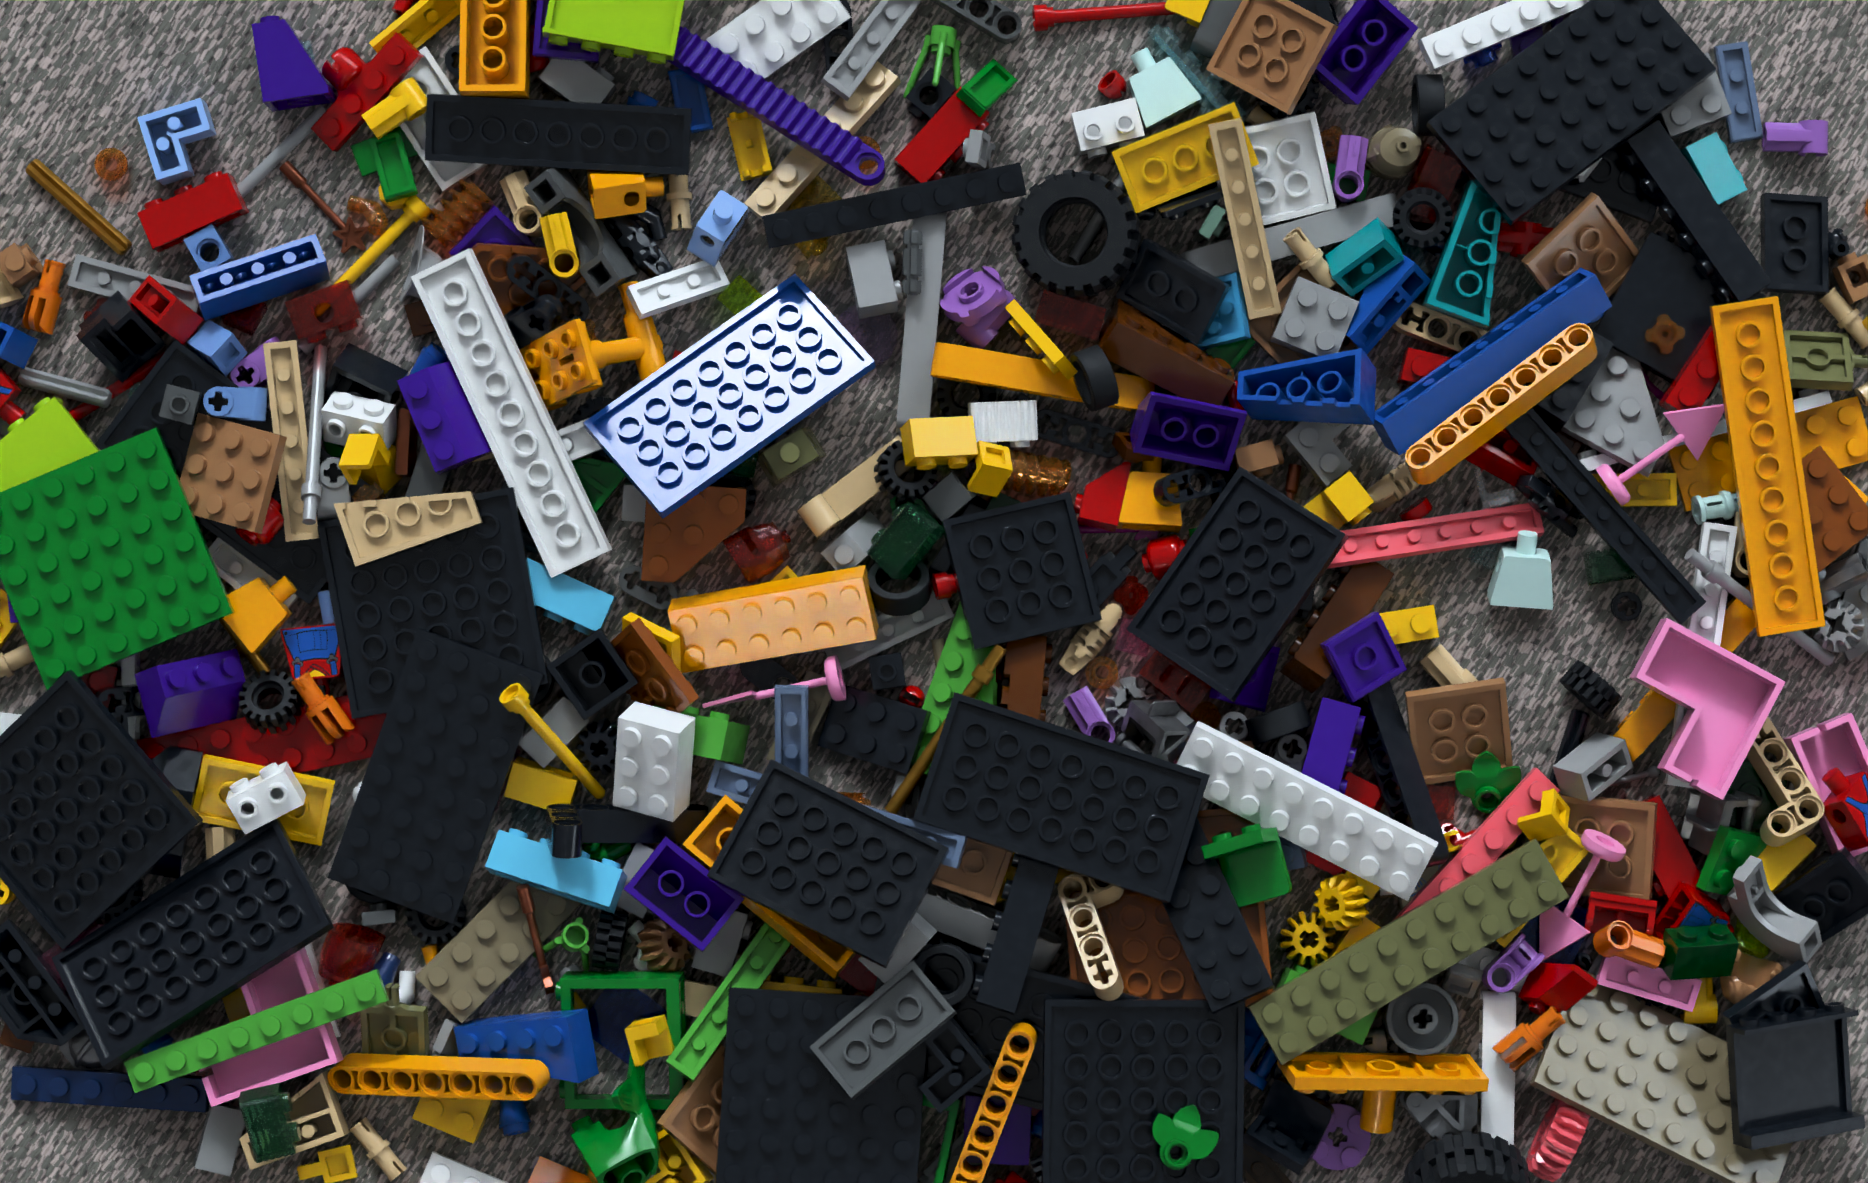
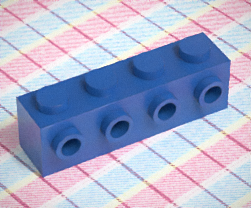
(260, 277)

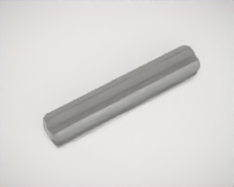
(65, 387)

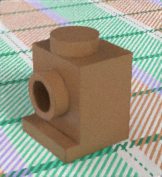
(19, 264)
(1848, 264)
(1259, 458)

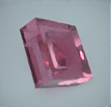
(1128, 642)

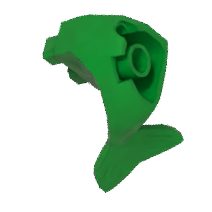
(626, 1152)

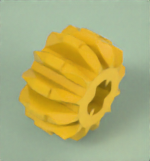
(1341, 902)
(1308, 927)

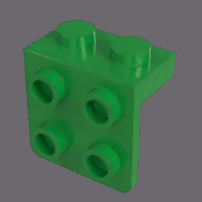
(1251, 864)

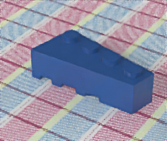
(1312, 389)

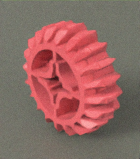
(1556, 1140)

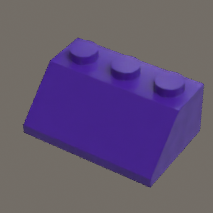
(1363, 48)
(443, 417)
(1187, 430)
(191, 692)
(1331, 743)
(682, 894)

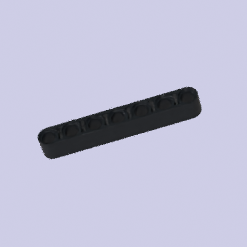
(1398, 768)

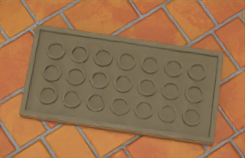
(1652, 1082)

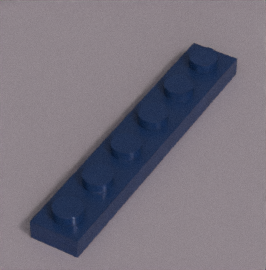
(105, 1089)

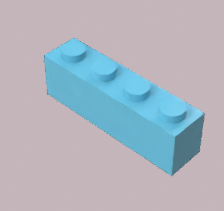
(570, 599)
(573, 878)

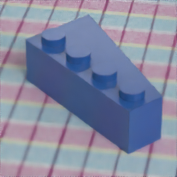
(555, 1038)

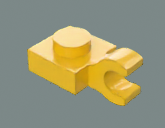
(334, 1164)

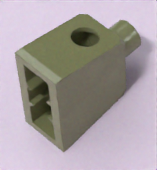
(790, 455)

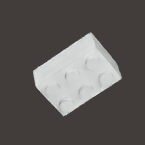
(653, 761)

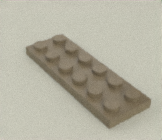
(491, 949)

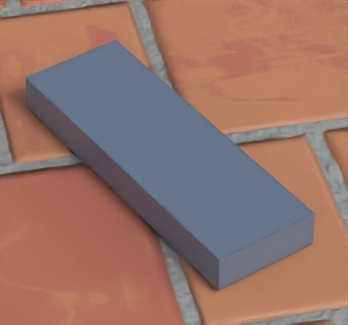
(1739, 89)
(792, 727)

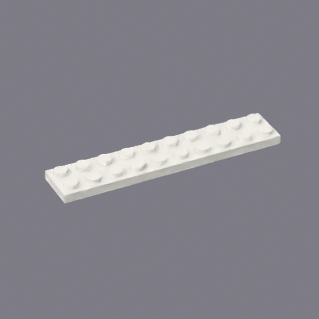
(511, 412)

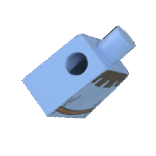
(721, 224)

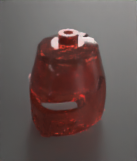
(771, 550)
(349, 952)

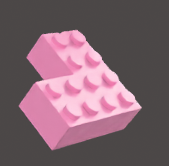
(1723, 700)
(1828, 746)
(283, 1058)

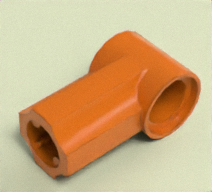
(1630, 944)

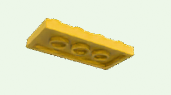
(1174, 160)
(302, 824)

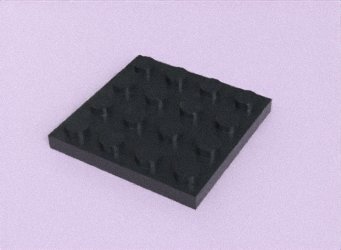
(1021, 571)

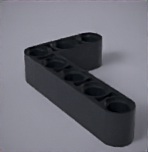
(603, 823)

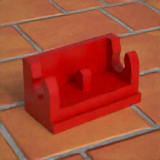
(1606, 908)

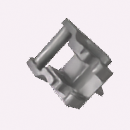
(1156, 722)
(1707, 814)
(1441, 1113)

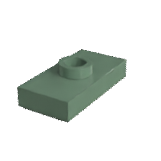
(1213, 223)

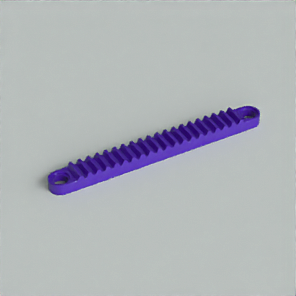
(776, 108)

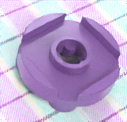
(986, 290)
(1346, 1153)

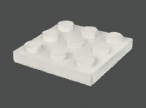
(1291, 168)

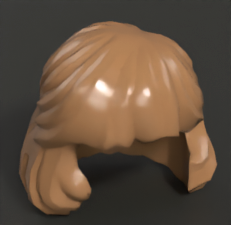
(1747, 976)

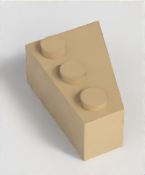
(318, 1117)

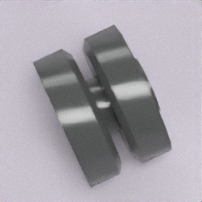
(1433, 1032)

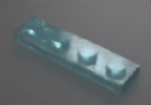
(1189, 65)

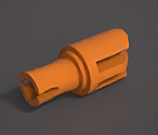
(44, 300)
(322, 709)
(1528, 1039)

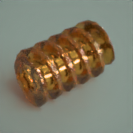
(456, 212)
(1038, 472)

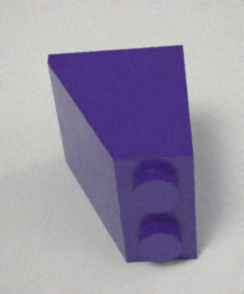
(286, 69)

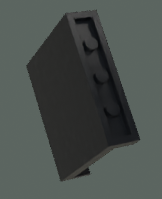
(1659, 283)
(1791, 1076)

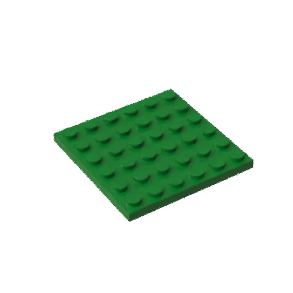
(106, 559)

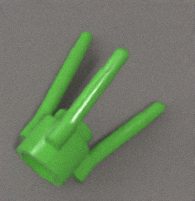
(942, 43)
(572, 939)

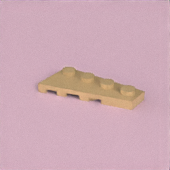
(397, 524)

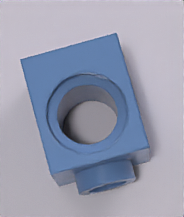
(204, 238)
(217, 347)

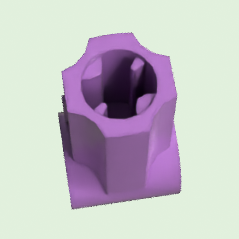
(1800, 137)
(1350, 165)
(987, 328)
(1087, 712)

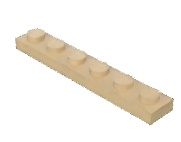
(802, 166)
(1245, 218)
(289, 421)

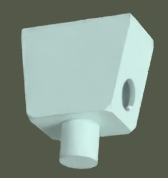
(1160, 89)
(1522, 575)

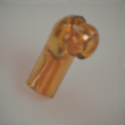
(372, 211)

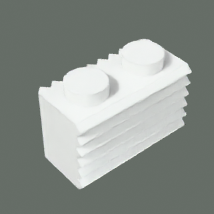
(1005, 421)

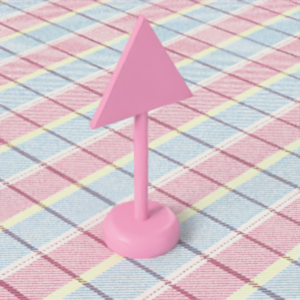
(1693, 428)
(833, 679)
(1557, 927)

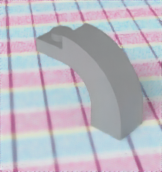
(1767, 918)

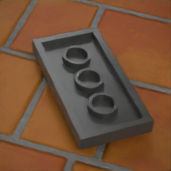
(883, 1030)

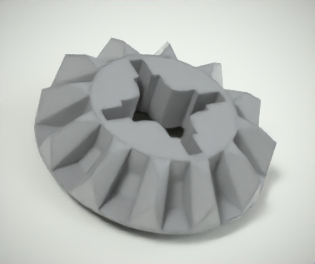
(1852, 621)
(1116, 696)

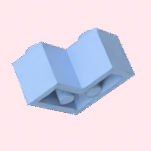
(169, 131)

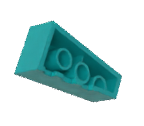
(1467, 263)

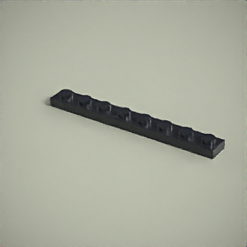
(893, 205)
(1605, 516)

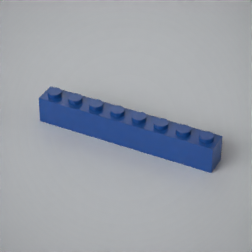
(1489, 358)

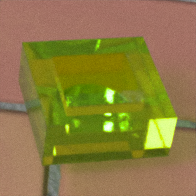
(738, 295)
(1748, 943)

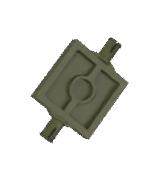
(1821, 360)
(395, 1027)

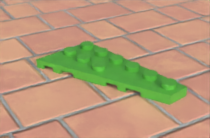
(954, 675)

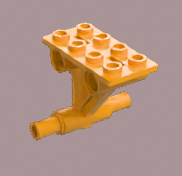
(569, 363)

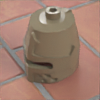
(1392, 152)

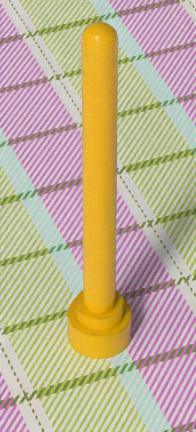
(413, 212)
(516, 700)

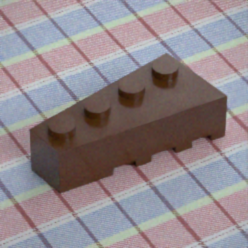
(1163, 356)
(1343, 606)
(1024, 676)

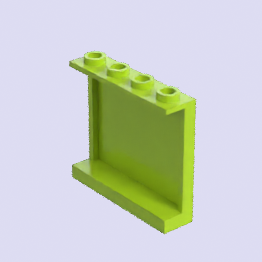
(618, 25)
(41, 444)

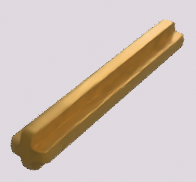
(78, 207)

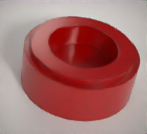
(1416, 510)

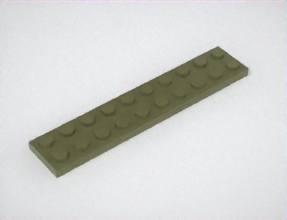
(1408, 951)

